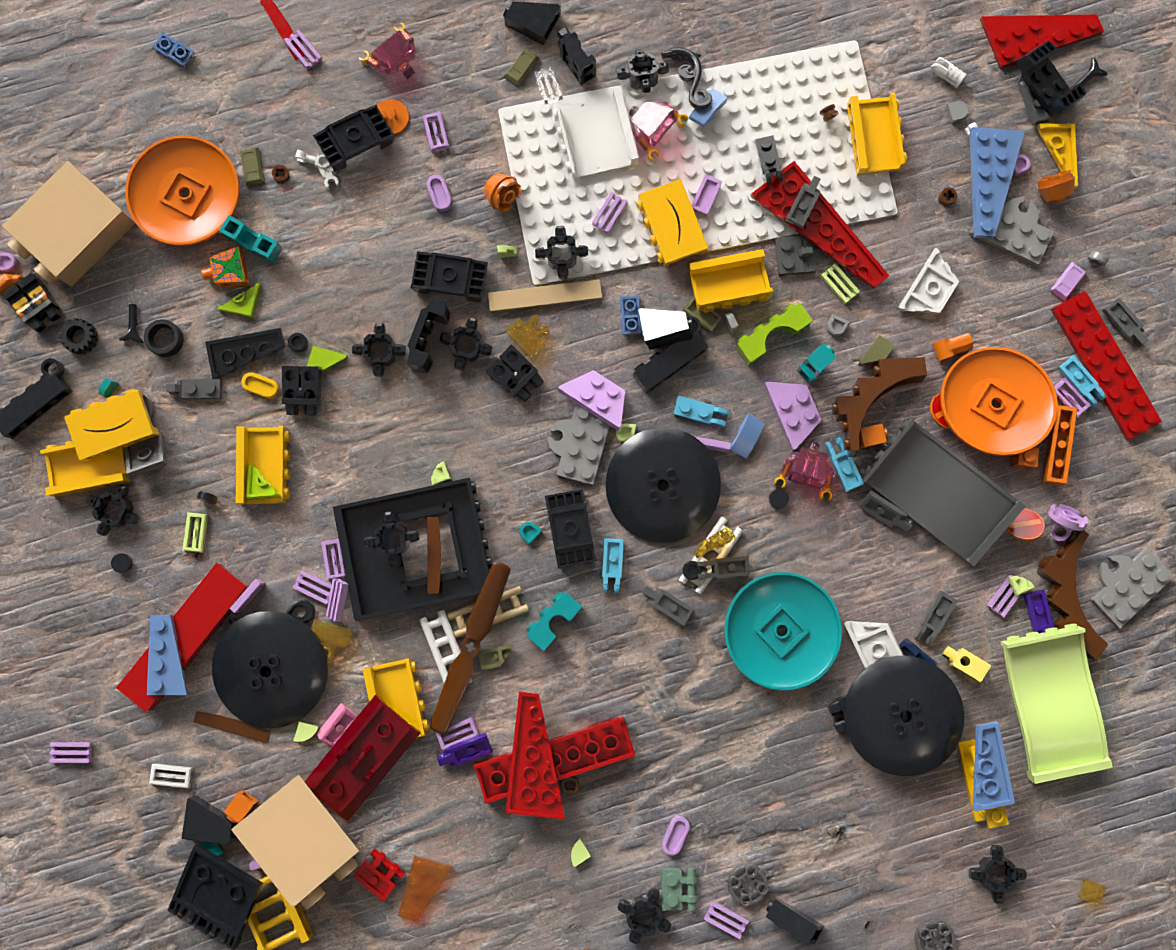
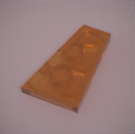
(421, 886)

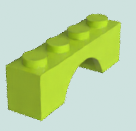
(792, 321)

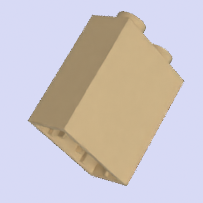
(66, 226)
(297, 843)

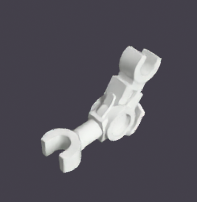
(322, 164)

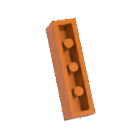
(1059, 447)

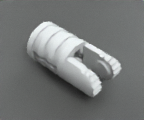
(948, 72)

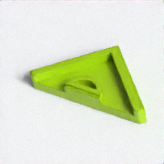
(244, 303)
(324, 358)
(258, 486)

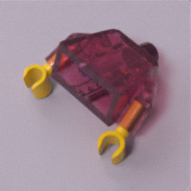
(393, 54)
(653, 122)
(810, 469)

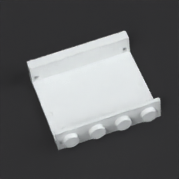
(596, 135)

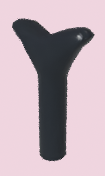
(1093, 71)
(132, 332)

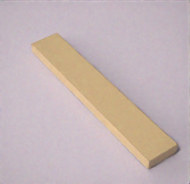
(544, 295)

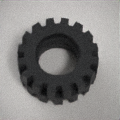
(68, 331)

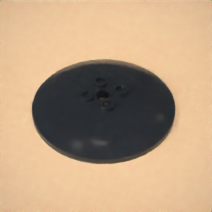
(691, 479)
(295, 662)
(875, 711)

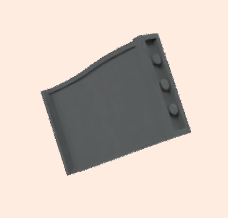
(942, 491)

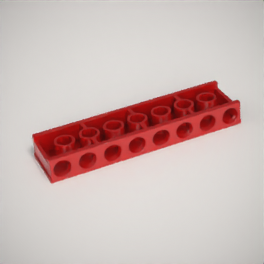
(194, 626)
(571, 755)

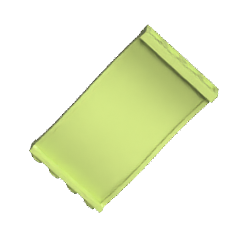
(1056, 703)

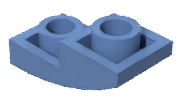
(173, 49)
(705, 116)
(630, 315)
(747, 436)

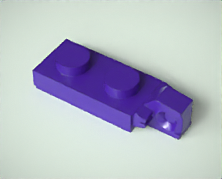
(1038, 611)
(465, 751)

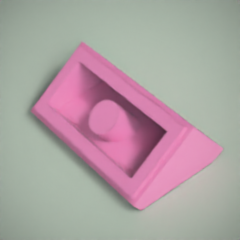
(336, 725)

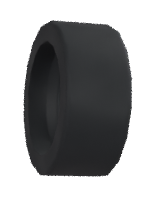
(153, 328)

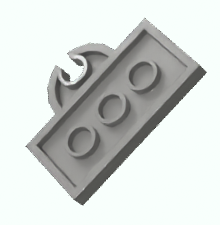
(1020, 233)
(580, 445)
(1130, 585)

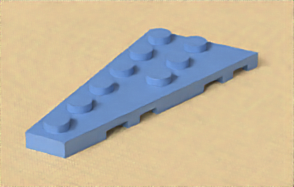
(992, 166)

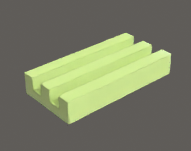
(845, 279)
(195, 532)

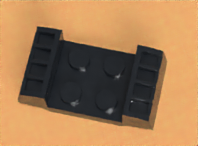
(1046, 81)
(354, 136)
(449, 275)
(437, 311)
(570, 528)

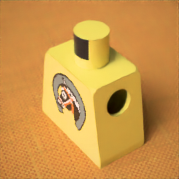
(974, 668)

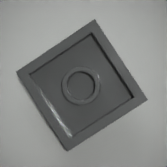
(794, 255)
(145, 456)

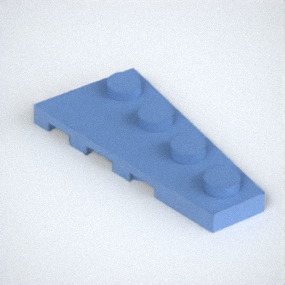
(164, 659)
(991, 772)

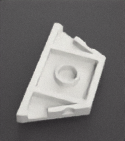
(931, 287)
(873, 641)

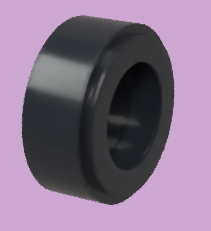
(298, 342)
(207, 497)
(778, 498)
(121, 563)
(691, 570)

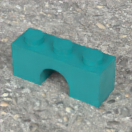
(245, 237)
(816, 362)
(540, 631)

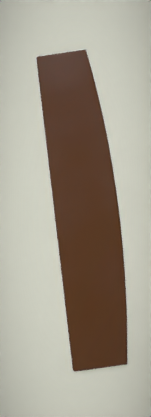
(433, 554)
(231, 725)

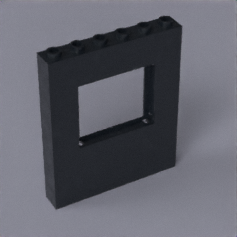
(382, 589)

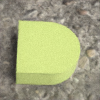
(625, 432)

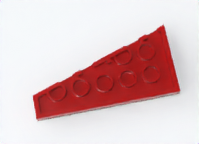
(1017, 35)
(532, 778)

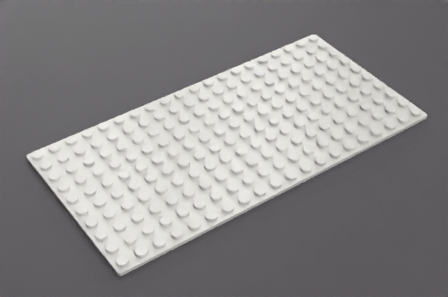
(764, 99)

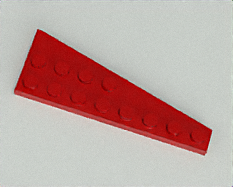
(823, 226)

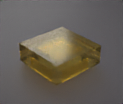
(1091, 891)

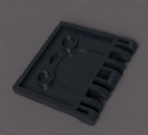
(216, 896)

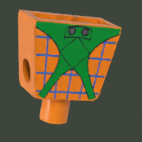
(228, 269)

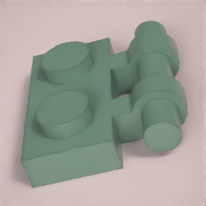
(672, 888)

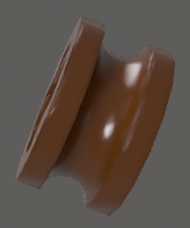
(829, 112)
(281, 180)
(953, 194)
(570, 791)

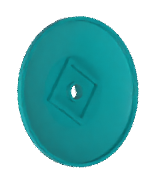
(810, 638)

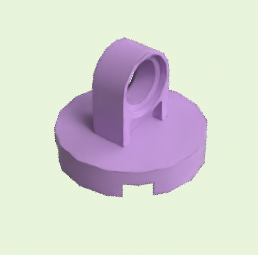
(1066, 518)

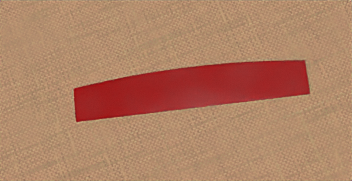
(279, 22)

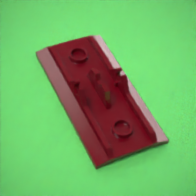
(361, 758)

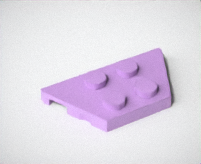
(597, 396)
(794, 409)

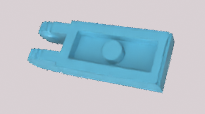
(1081, 380)
(698, 411)
(844, 466)
(612, 562)

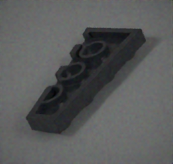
(237, 351)

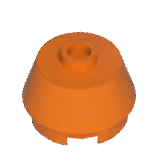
(1056, 186)
(502, 191)

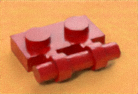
(374, 879)

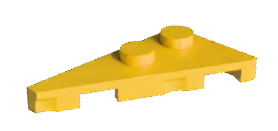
(1062, 145)

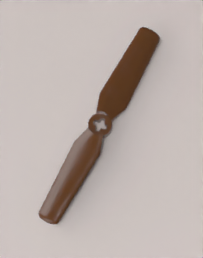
(477, 628)

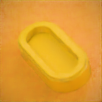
(260, 385)

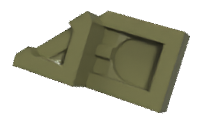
(879, 350)
(494, 657)

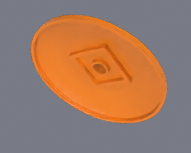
(164, 172)
(1016, 383)

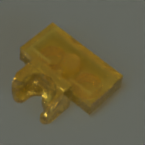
(527, 335)
(717, 540)
(332, 636)

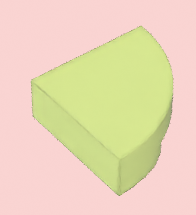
(507, 251)
(440, 474)
(1020, 585)
(305, 731)
(579, 853)

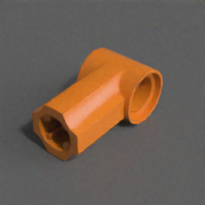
(949, 348)

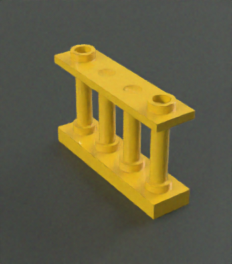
(995, 816)
(301, 931)

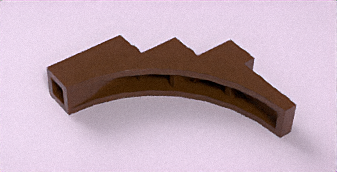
(887, 376)
(1063, 595)

